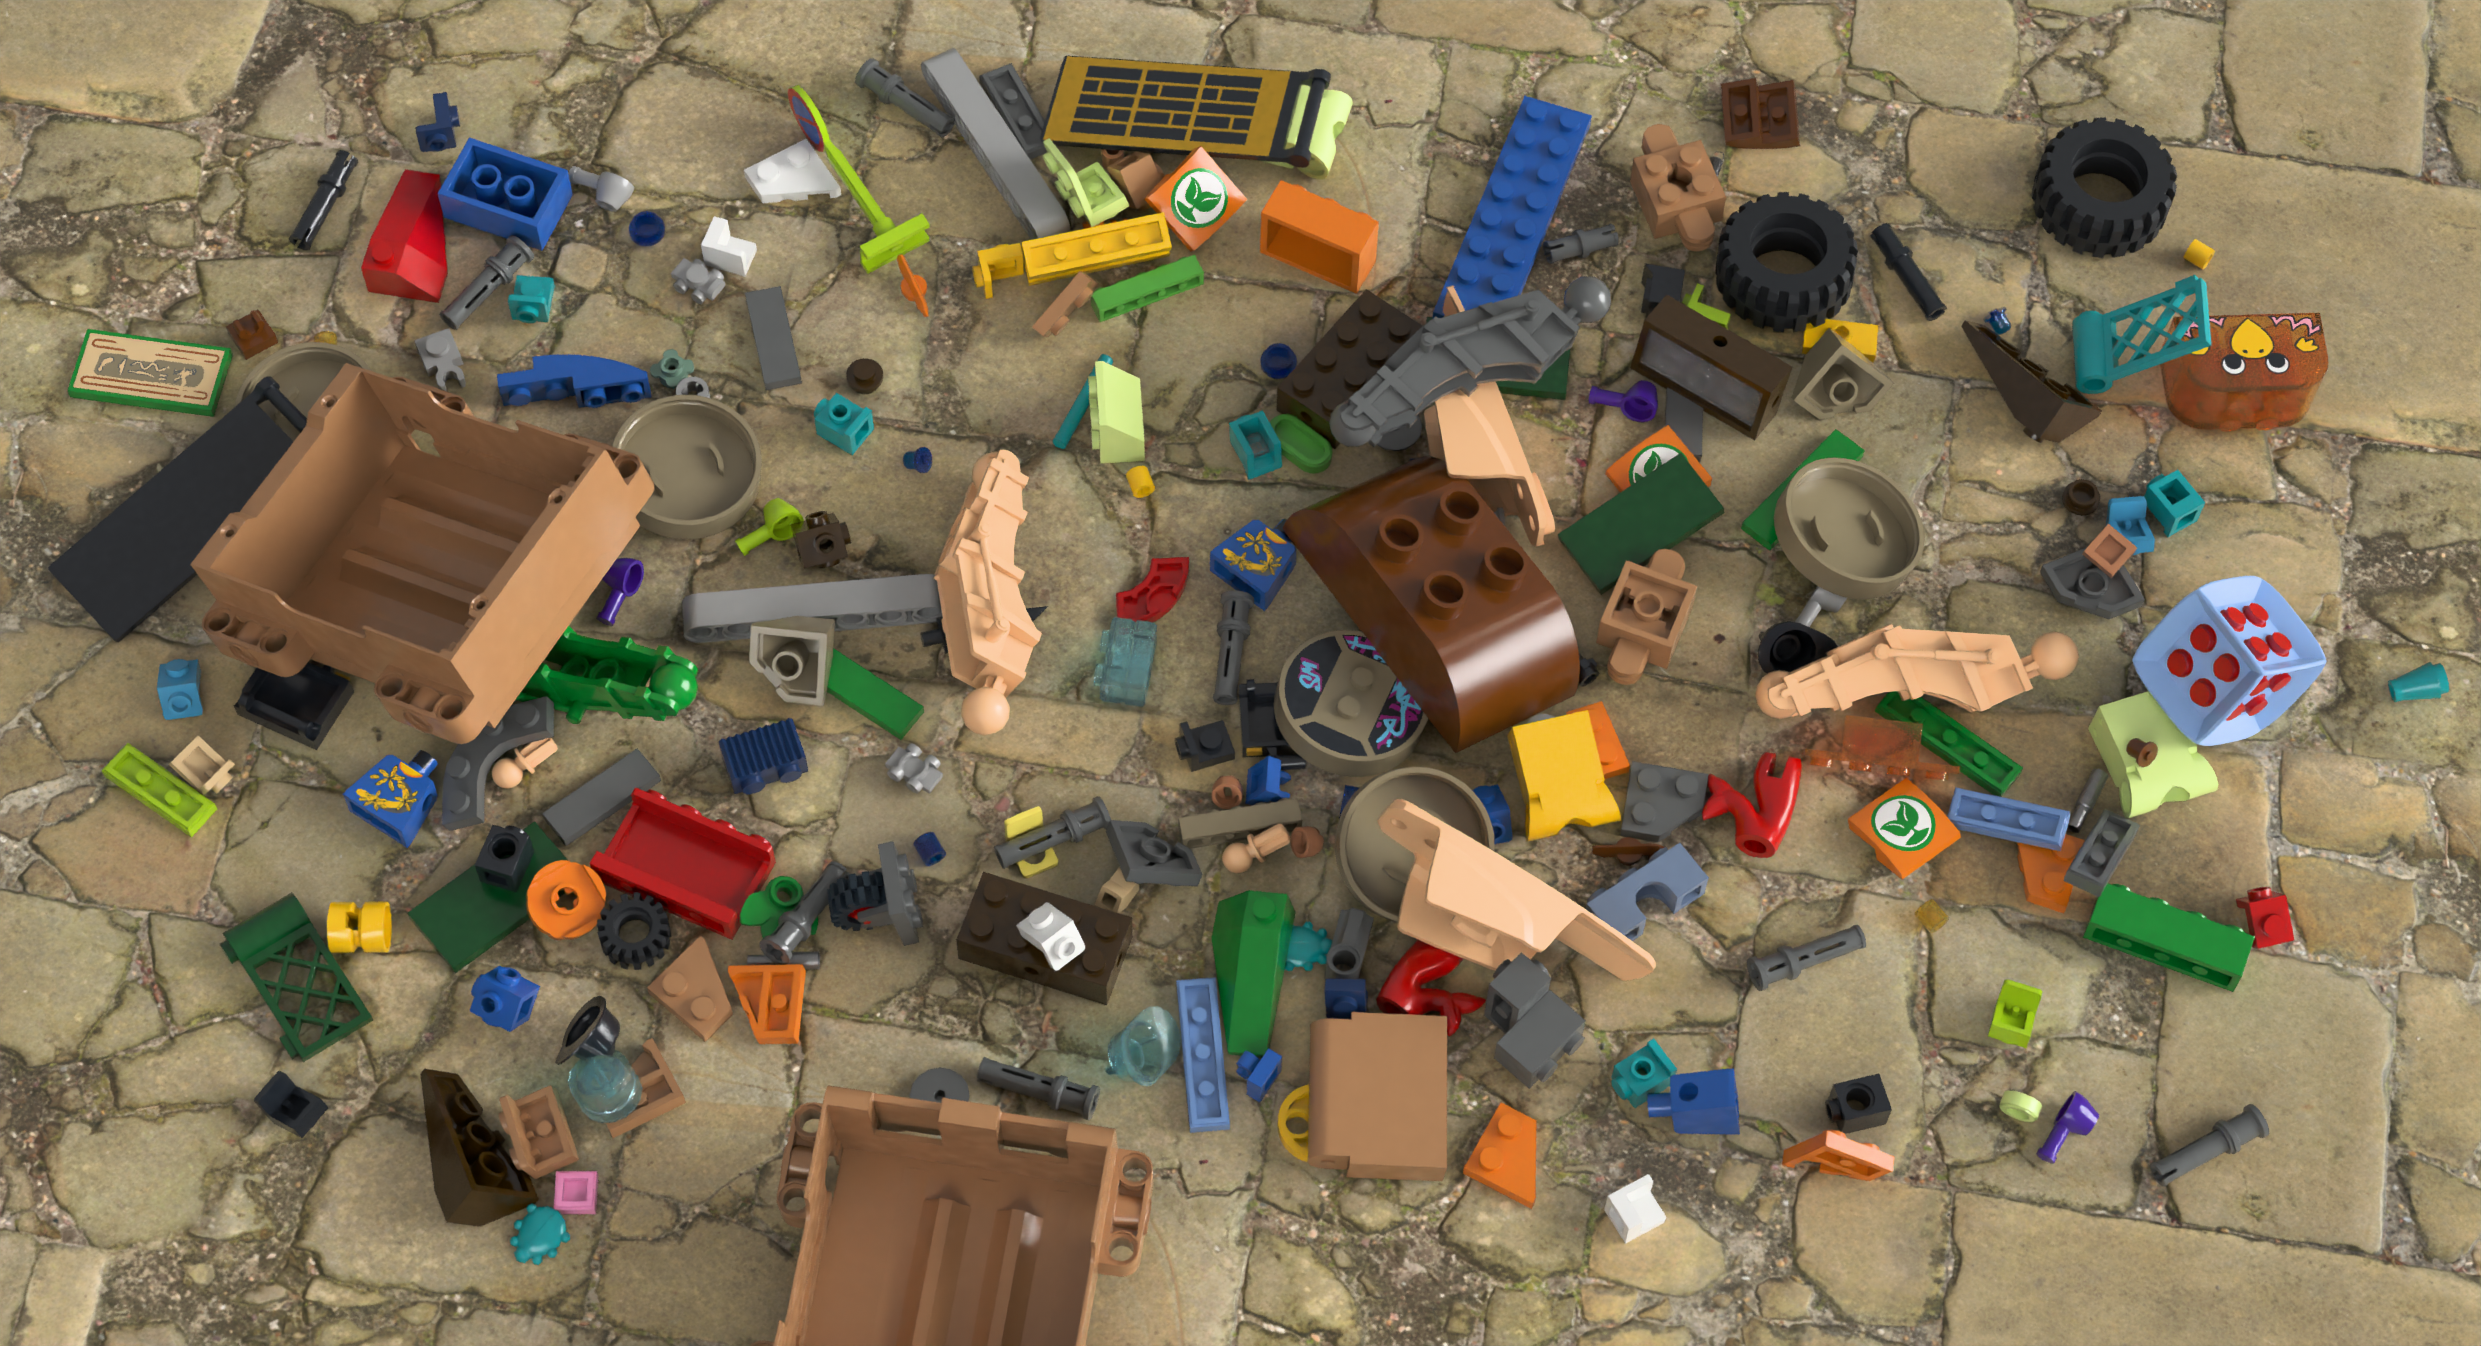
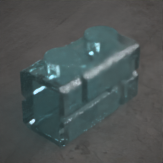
(1127, 661)

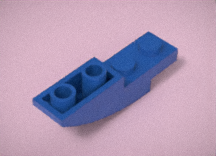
(589, 378)

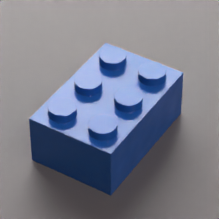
(505, 193)

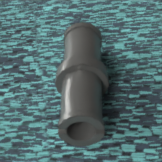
(1580, 243)

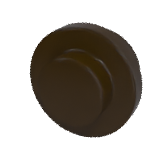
(864, 375)
(2081, 497)

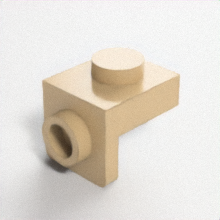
(202, 767)

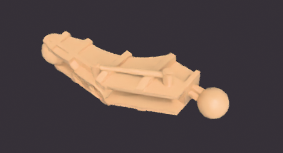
(980, 596)
(1948, 665)

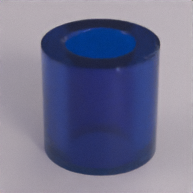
(929, 848)

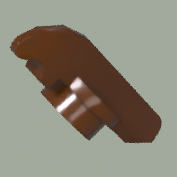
(1627, 850)

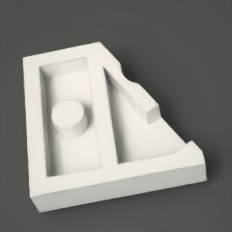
(791, 175)

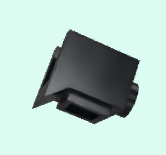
(1658, 283)

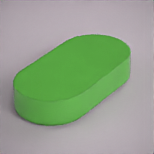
(1302, 444)

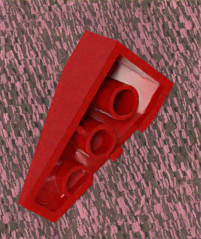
(409, 242)

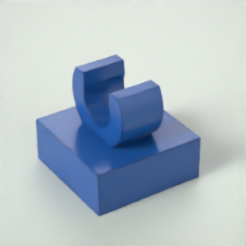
(1265, 781)
(1259, 1073)

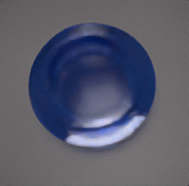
(646, 229)
(1278, 361)

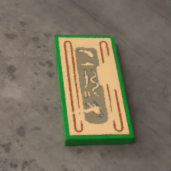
(150, 372)

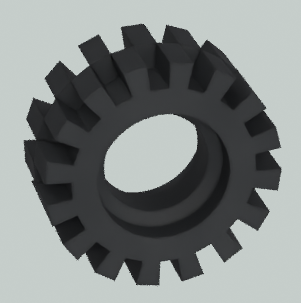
(640, 951)

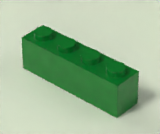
(2169, 936)

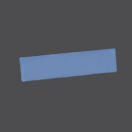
(1202, 1055)

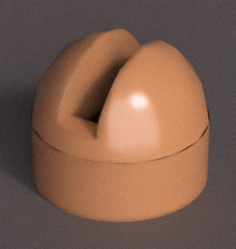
(1218, 792)
(1306, 841)

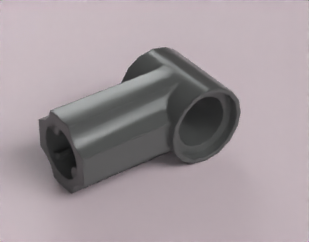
(1349, 944)

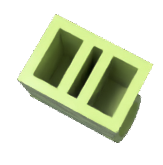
(1329, 124)
(2175, 773)

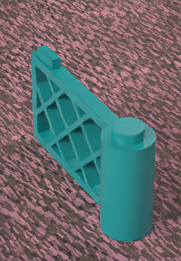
(2096, 336)

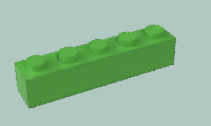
(1147, 288)

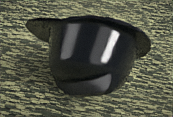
(1791, 646)
(590, 1032)

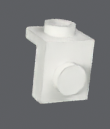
(1052, 934)

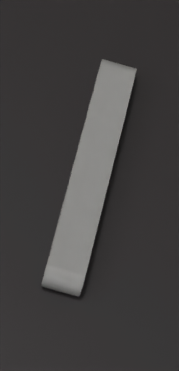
(994, 145)
(850, 603)

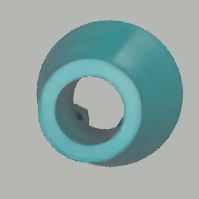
(2421, 683)

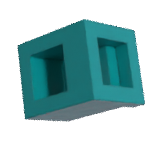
(843, 423)
(2173, 502)
(1635, 1087)

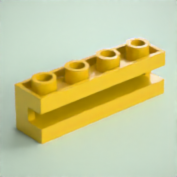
(1096, 248)

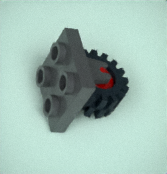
(878, 897)

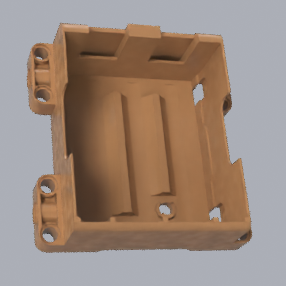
(956, 1230)

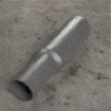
(2087, 799)
(809, 960)

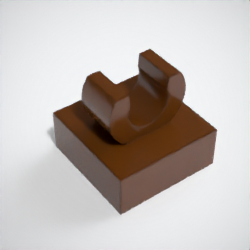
(252, 334)

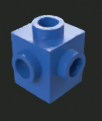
(503, 998)

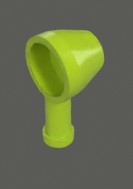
(778, 518)

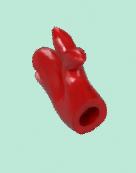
(1776, 797)
(1418, 966)

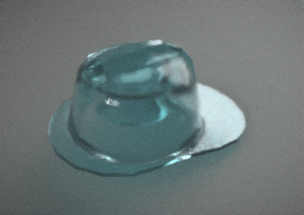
(1144, 1047)
(605, 1087)

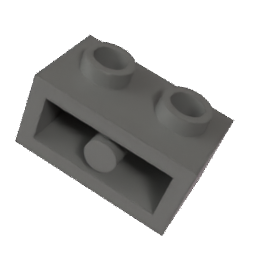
(1515, 990)
(1540, 1040)

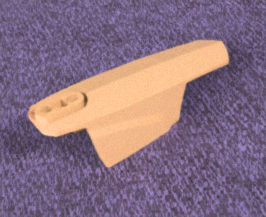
(1483, 447)
(1490, 908)

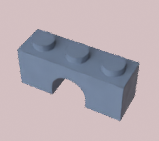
(1668, 877)

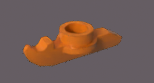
(913, 286)

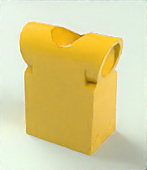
(1560, 775)

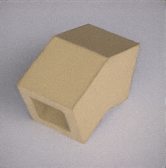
(1116, 893)

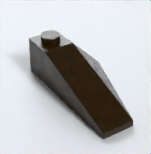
(2037, 402)
(468, 1164)

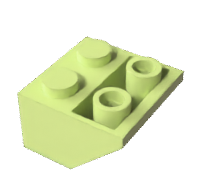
(1116, 414)

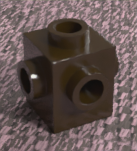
(820, 540)

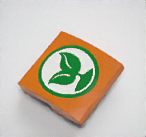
(1196, 198)
(1649, 456)
(1904, 828)

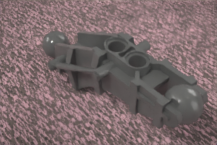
(1481, 345)

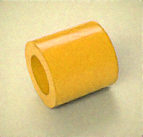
(2199, 254)
(1140, 481)

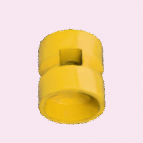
(373, 925)

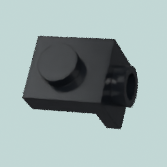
(290, 1105)

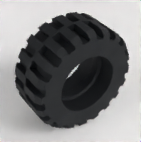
(2112, 151)
(1792, 226)

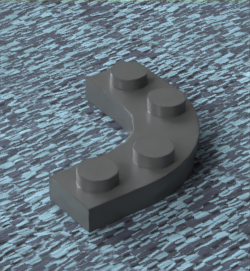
(470, 762)

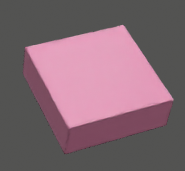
(576, 1192)

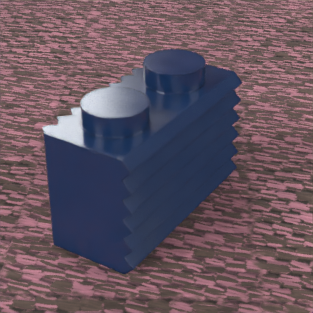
(763, 757)

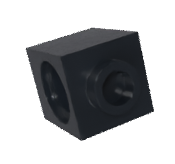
(504, 872)
(1870, 1093)

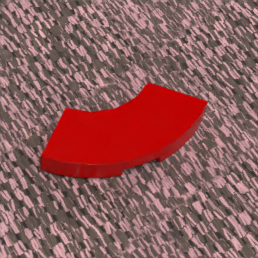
(1157, 591)

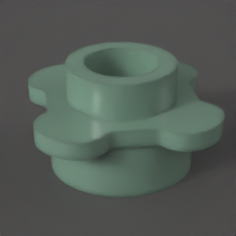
(668, 377)

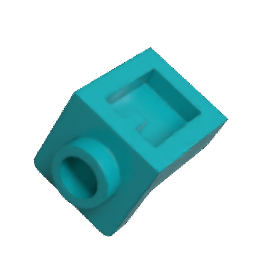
(531, 299)

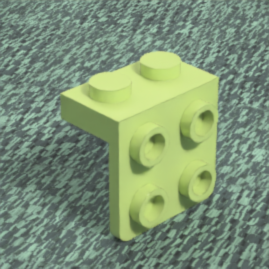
(1089, 191)

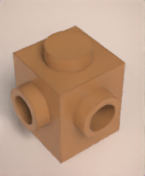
(1136, 178)

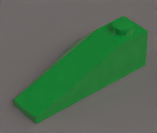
(1250, 962)

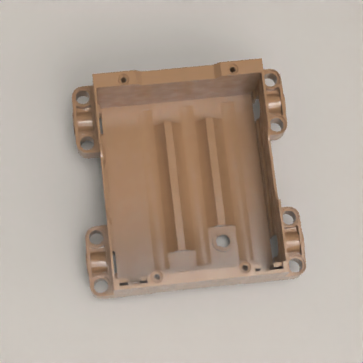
(415, 564)

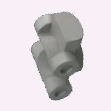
(696, 276)
(915, 772)

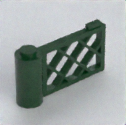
(263, 940)

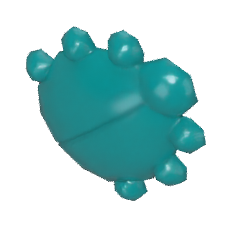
(1307, 947)
(539, 1234)

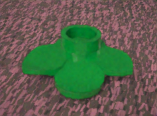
(765, 908)

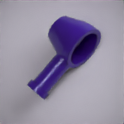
(1637, 404)
(624, 579)
(2075, 1117)

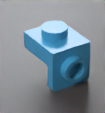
(2128, 518)
(179, 689)

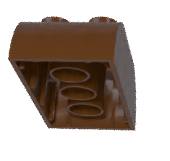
(1443, 598)

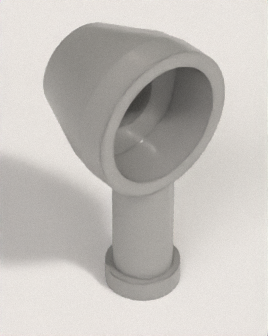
(611, 188)
(1820, 600)

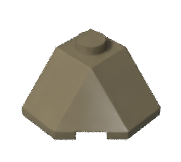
(1838, 379)
(794, 656)

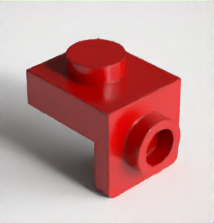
(2267, 917)

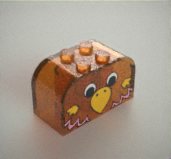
(2252, 375)

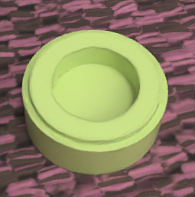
(2020, 1106)

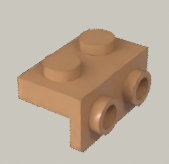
(538, 1132)

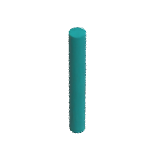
(1077, 411)

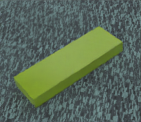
(159, 789)

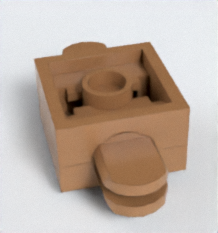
(1677, 188)
(1646, 615)

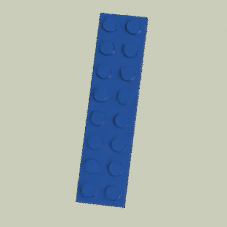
(1517, 204)

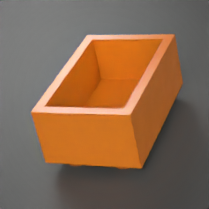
(1319, 236)

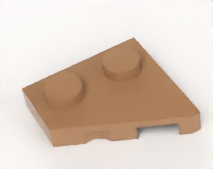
(1073, 296)
(693, 991)
(658, 1094)

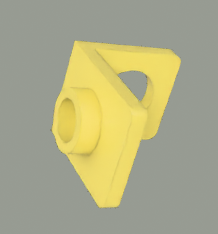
(1020, 825)

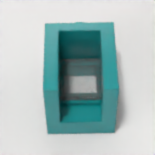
(1256, 444)

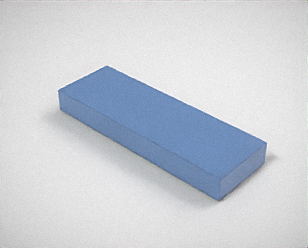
(2008, 819)

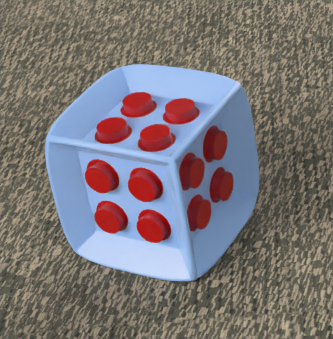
(2228, 660)

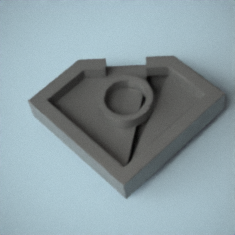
(2087, 588)
(1661, 800)
(1150, 859)

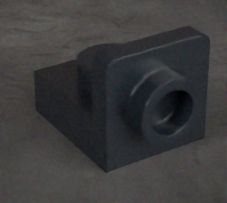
(1204, 745)

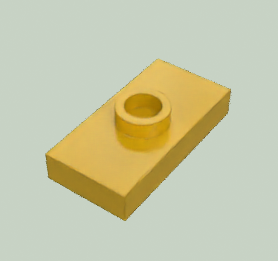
(1859, 335)

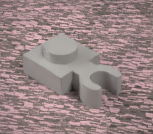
(441, 357)

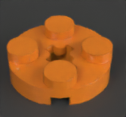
(572, 878)

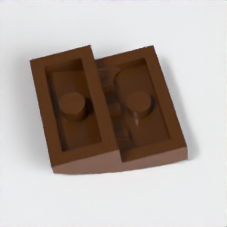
(1760, 115)

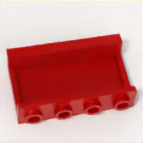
(685, 862)

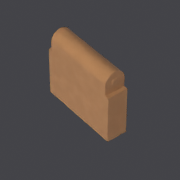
(1379, 1096)

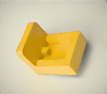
(996, 264)

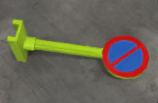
(890, 239)

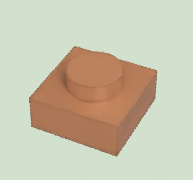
(2109, 551)

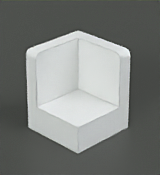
(725, 251)
(1634, 1209)

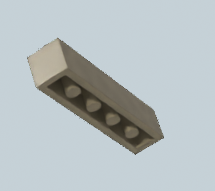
(1238, 822)

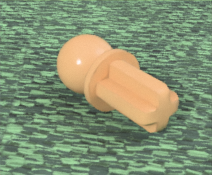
(509, 772)
(1239, 856)

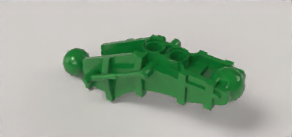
(613, 679)

